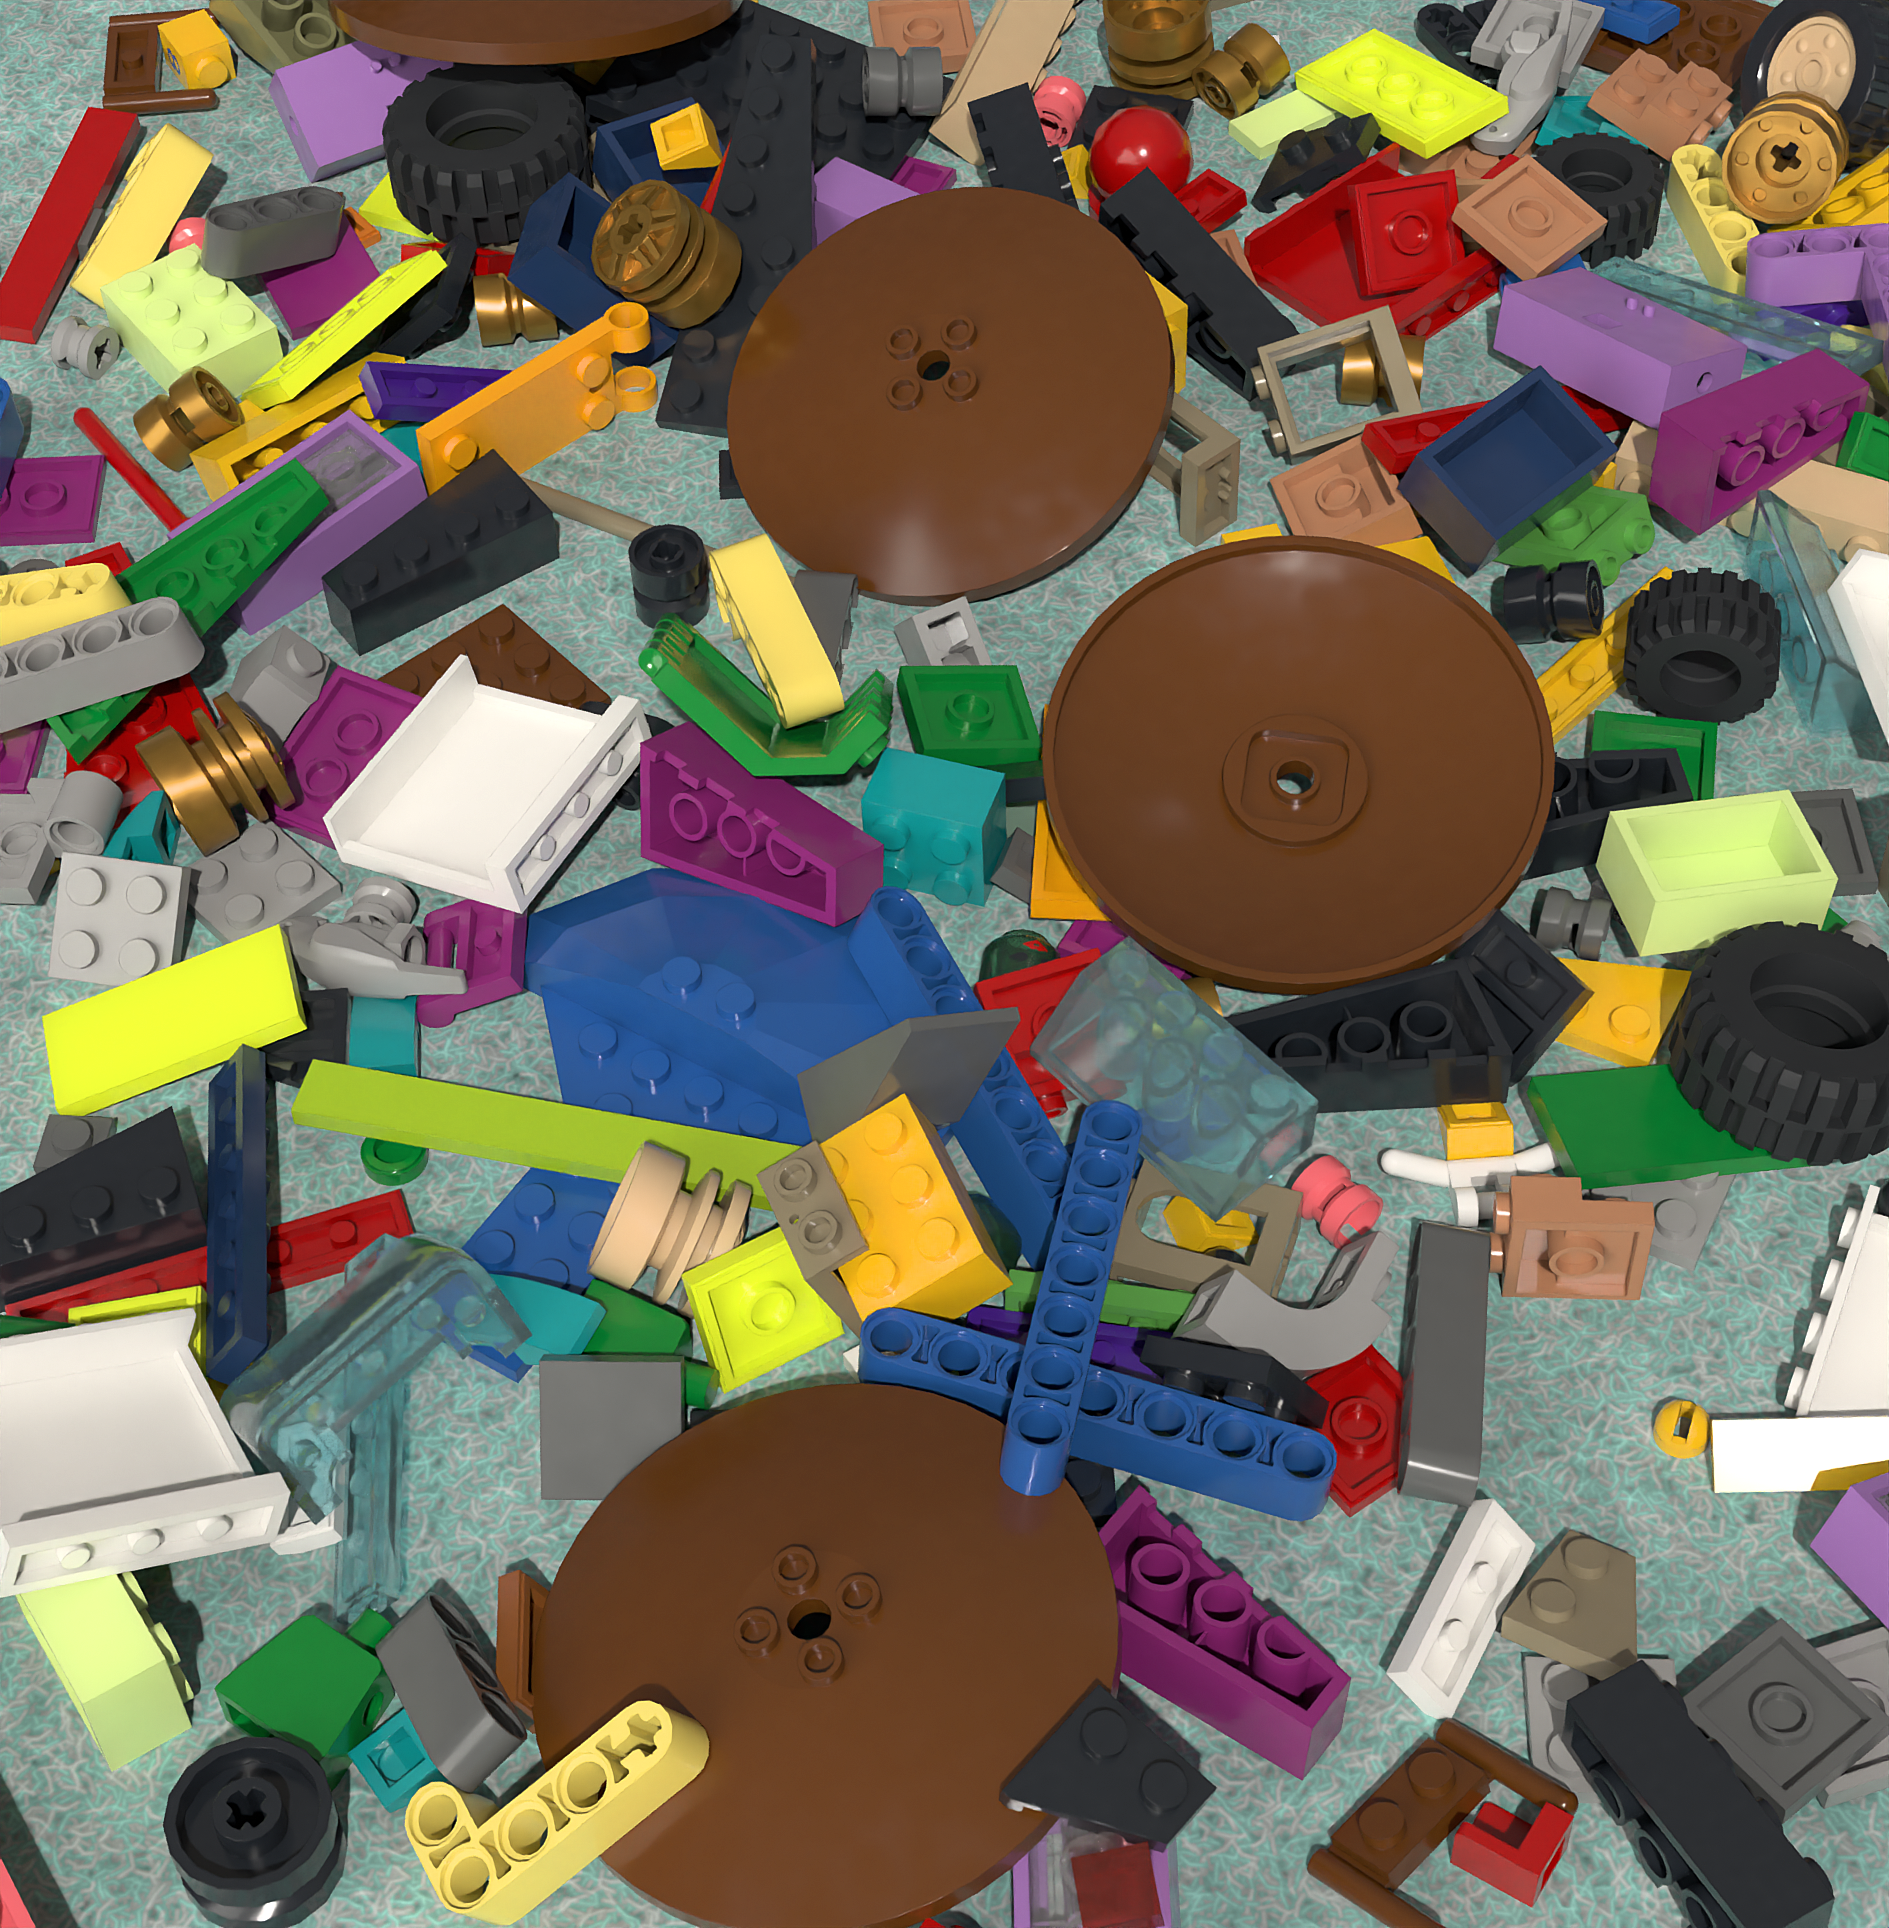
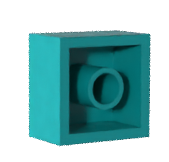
(936, 824)

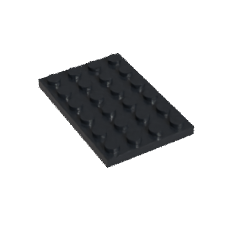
(716, 71)

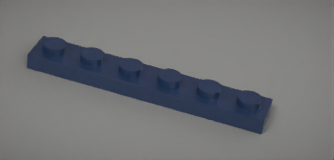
(237, 1217)

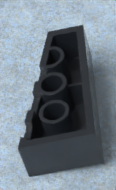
(1017, 146)
(1225, 308)
(441, 555)
(1593, 787)
(1389, 1042)
(100, 1212)
(1690, 1808)

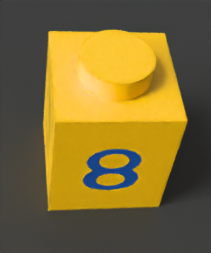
(197, 51)

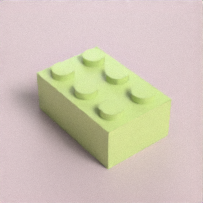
(184, 317)
(1712, 868)
(112, 1663)

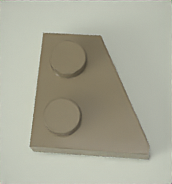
(1579, 1608)

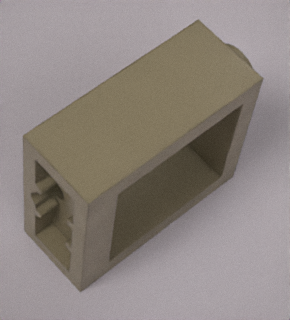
(1372, 325)

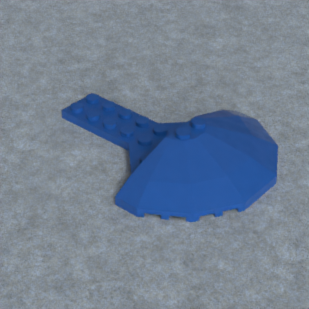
(677, 1013)

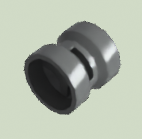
(1560, 920)

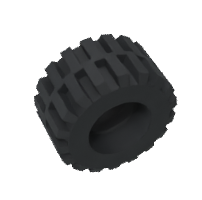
(1615, 182)
(1703, 646)

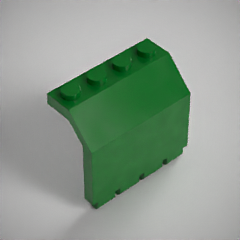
(744, 718)

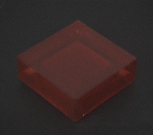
(1118, 1888)

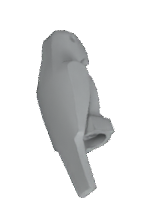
(1529, 82)
(367, 959)

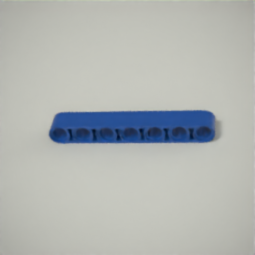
(1004, 1124)
(1070, 1300)
(1130, 1412)

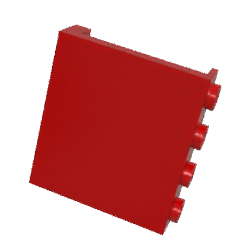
(1312, 262)

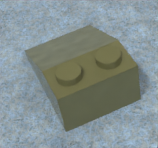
(280, 30)

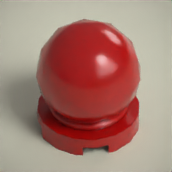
(1132, 142)

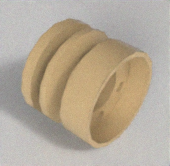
(664, 1226)

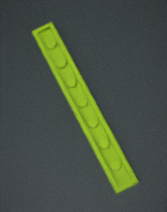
(521, 1128)

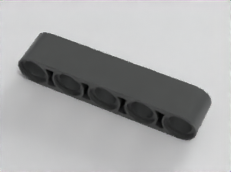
(1444, 1364)

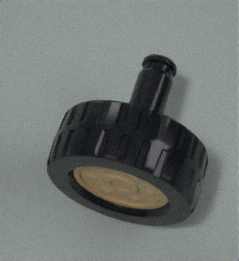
(1830, 52)

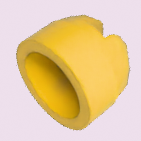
(1698, 1433)

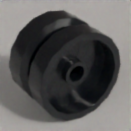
(255, 1834)

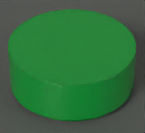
(392, 1162)

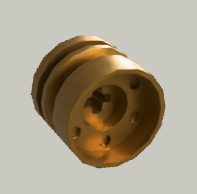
(1157, 44)
(1774, 187)
(666, 254)
(216, 773)

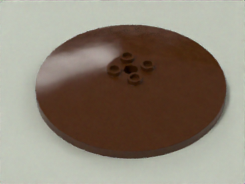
(526, 29)
(1001, 461)
(1319, 665)
(854, 1764)

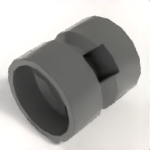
(902, 81)

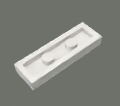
(1461, 1609)

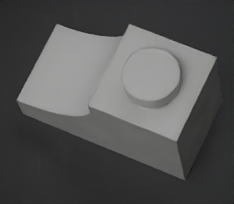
(943, 637)
(279, 682)

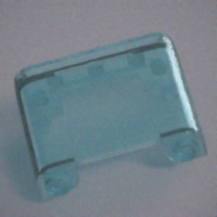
(354, 1351)

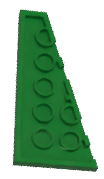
(205, 575)

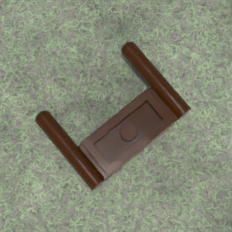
(135, 65)
(1415, 1813)

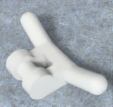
(1464, 1174)

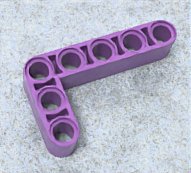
(1824, 268)

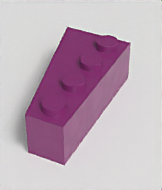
(1750, 436)
(750, 831)
(1214, 1647)

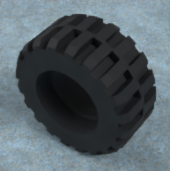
(482, 147)
(1742, 1050)

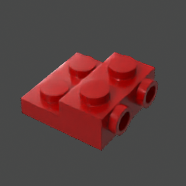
(1036, 994)

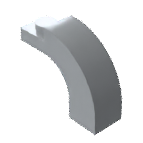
(1332, 1330)

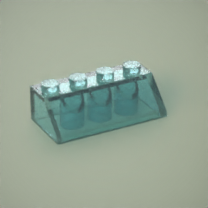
(1797, 569)
(1208, 1098)

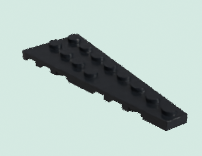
(769, 205)

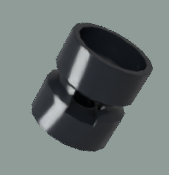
(669, 574)
(1549, 602)

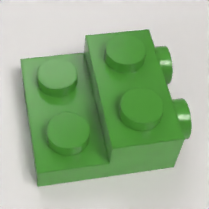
(1595, 526)

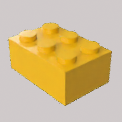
(915, 1217)

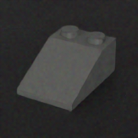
(928, 1058)

